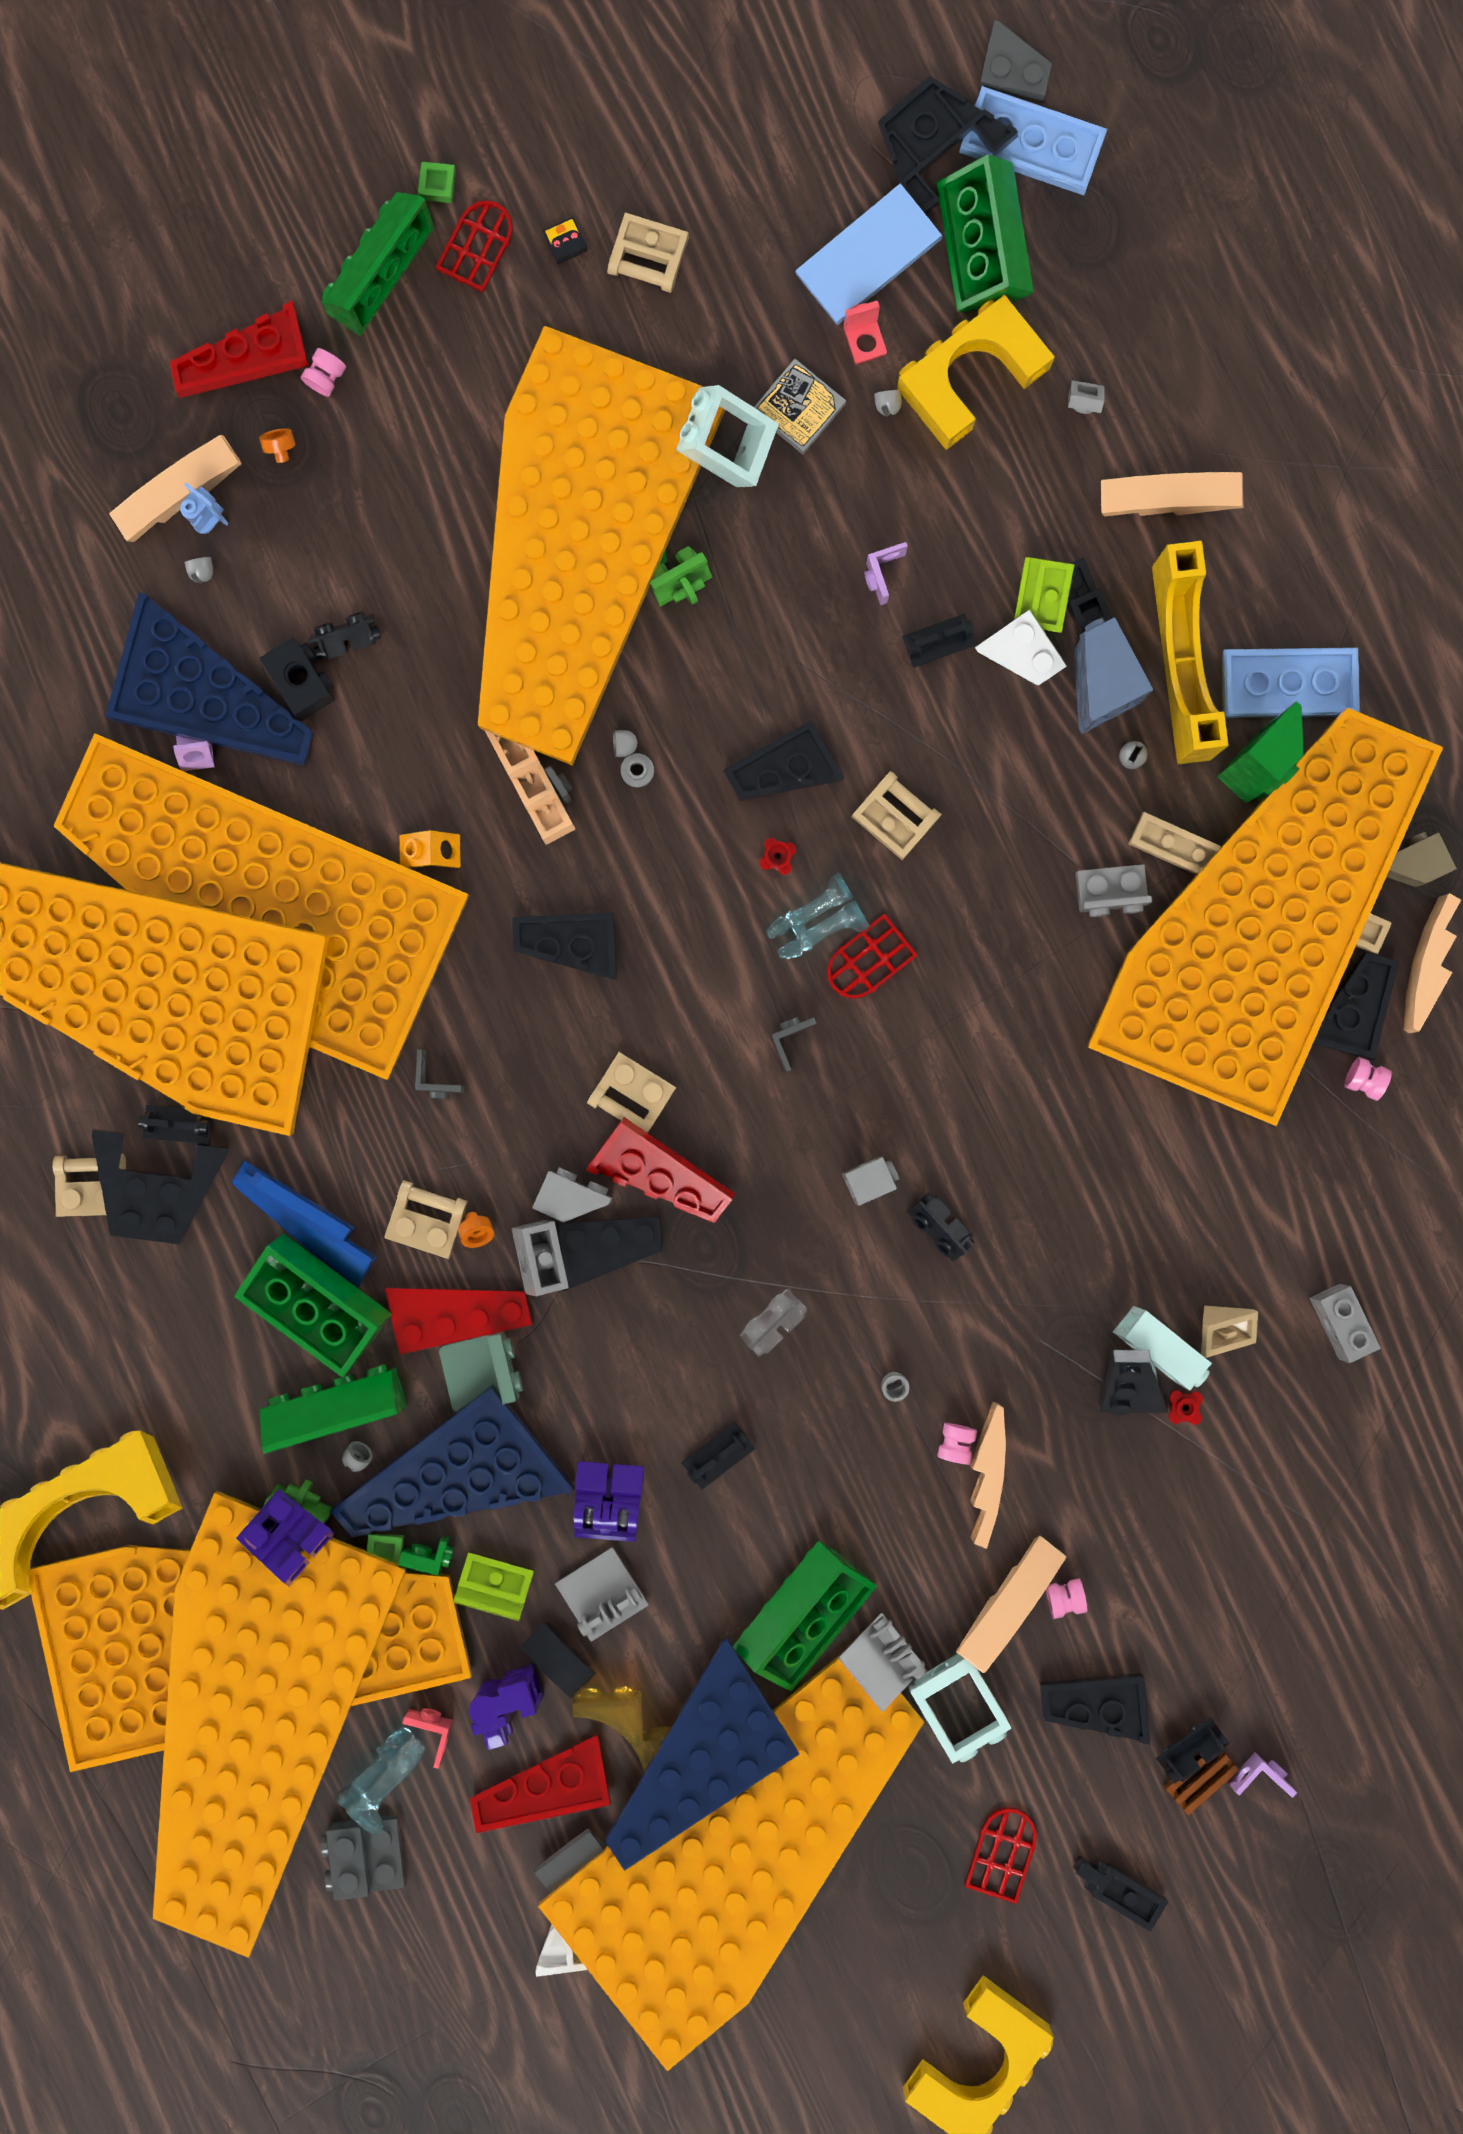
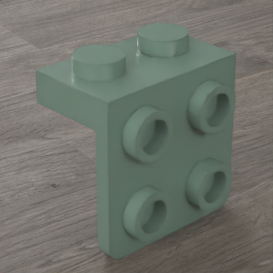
(478, 1364)

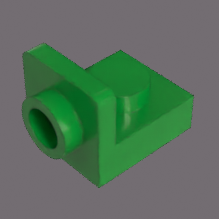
(421, 1558)

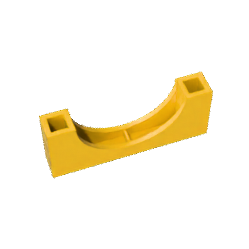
(1196, 723)
(126, 1470)

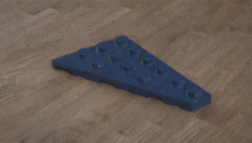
(187, 690)
(462, 1466)
(709, 1756)

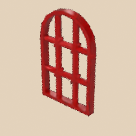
(478, 226)
(884, 960)
(1008, 1866)

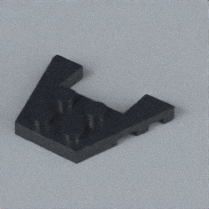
(929, 126)
(152, 1203)

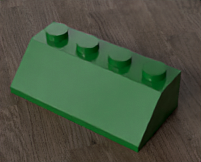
(984, 234)
(378, 262)
(1267, 758)
(312, 1304)
(331, 1409)
(804, 1617)

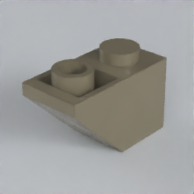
(1421, 861)

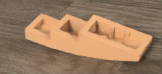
(165, 493)
(1172, 493)
(533, 788)
(1426, 974)
(990, 1462)
(1011, 1604)

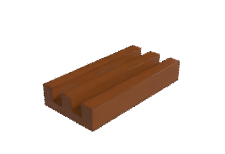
(1207, 1790)

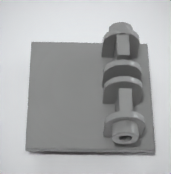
(601, 1594)
(882, 1662)

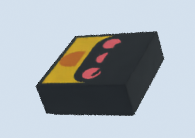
(565, 240)

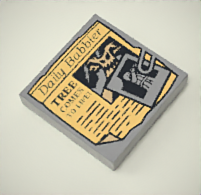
(800, 406)

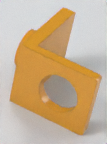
(423, 849)

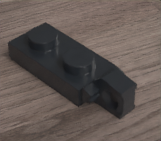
(1121, 1892)

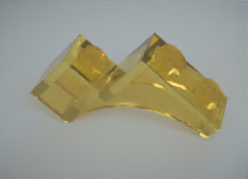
(624, 1713)

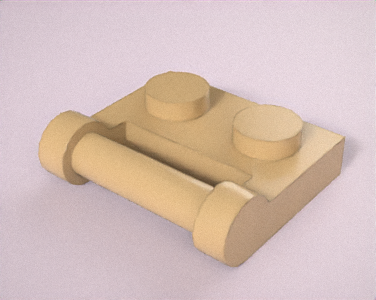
(652, 242)
(890, 824)
(637, 1085)
(78, 1197)
(422, 1230)

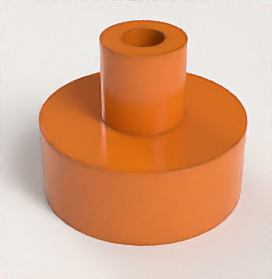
(278, 442)
(475, 1230)

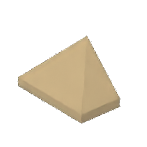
(1227, 1329)

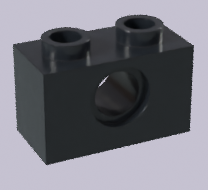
(284, 663)

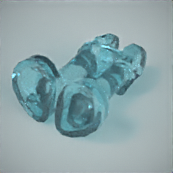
(847, 917)
(366, 1791)

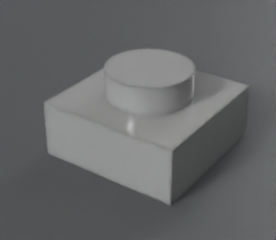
(1085, 397)

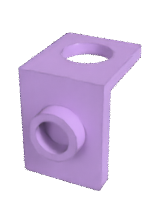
(874, 576)
(193, 754)
(1255, 1765)

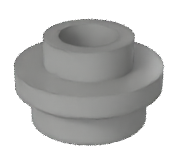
(640, 780)

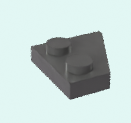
(1014, 66)

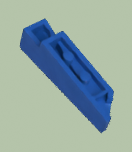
(307, 1222)

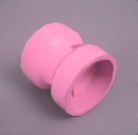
(323, 372)
(1368, 1078)
(957, 1443)
(1066, 1598)

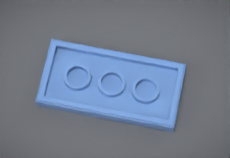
(1048, 142)
(869, 253)
(1271, 680)

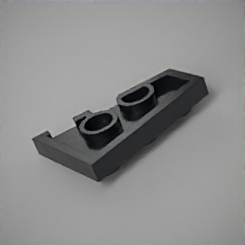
(784, 765)
(569, 940)
(1359, 1008)
(606, 1245)
(1132, 1385)
(1099, 1704)

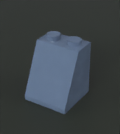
(1106, 675)

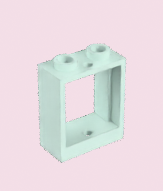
(754, 444)
(1166, 1349)
(939, 1678)

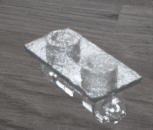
(761, 1331)

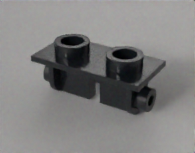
(331, 638)
(939, 640)
(174, 1125)
(950, 1239)
(718, 1455)
(1179, 1756)

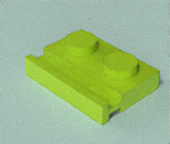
(1045, 592)
(493, 1586)

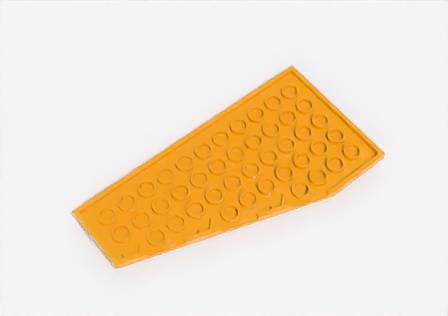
(577, 533)
(225, 853)
(1258, 941)
(167, 991)
(110, 1638)
(254, 1716)
(709, 1912)

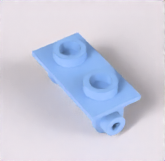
(201, 510)

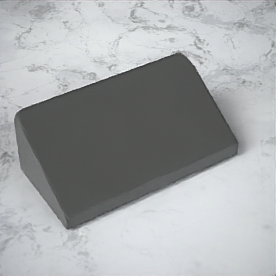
(569, 1860)

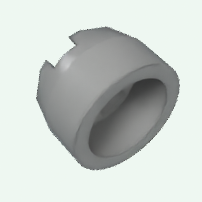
(888, 402)
(199, 569)
(624, 743)
(1126, 752)
(896, 1391)
(362, 1451)

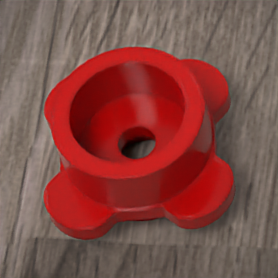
(785, 850)
(1177, 1413)

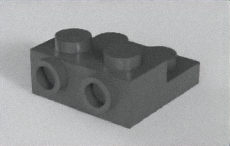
(361, 1860)

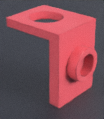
(860, 321)
(432, 1721)

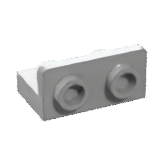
(1112, 889)

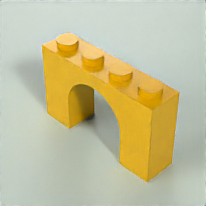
(996, 331)
(975, 2108)

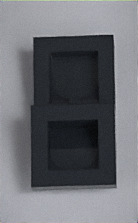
(1084, 600)
(557, 1660)

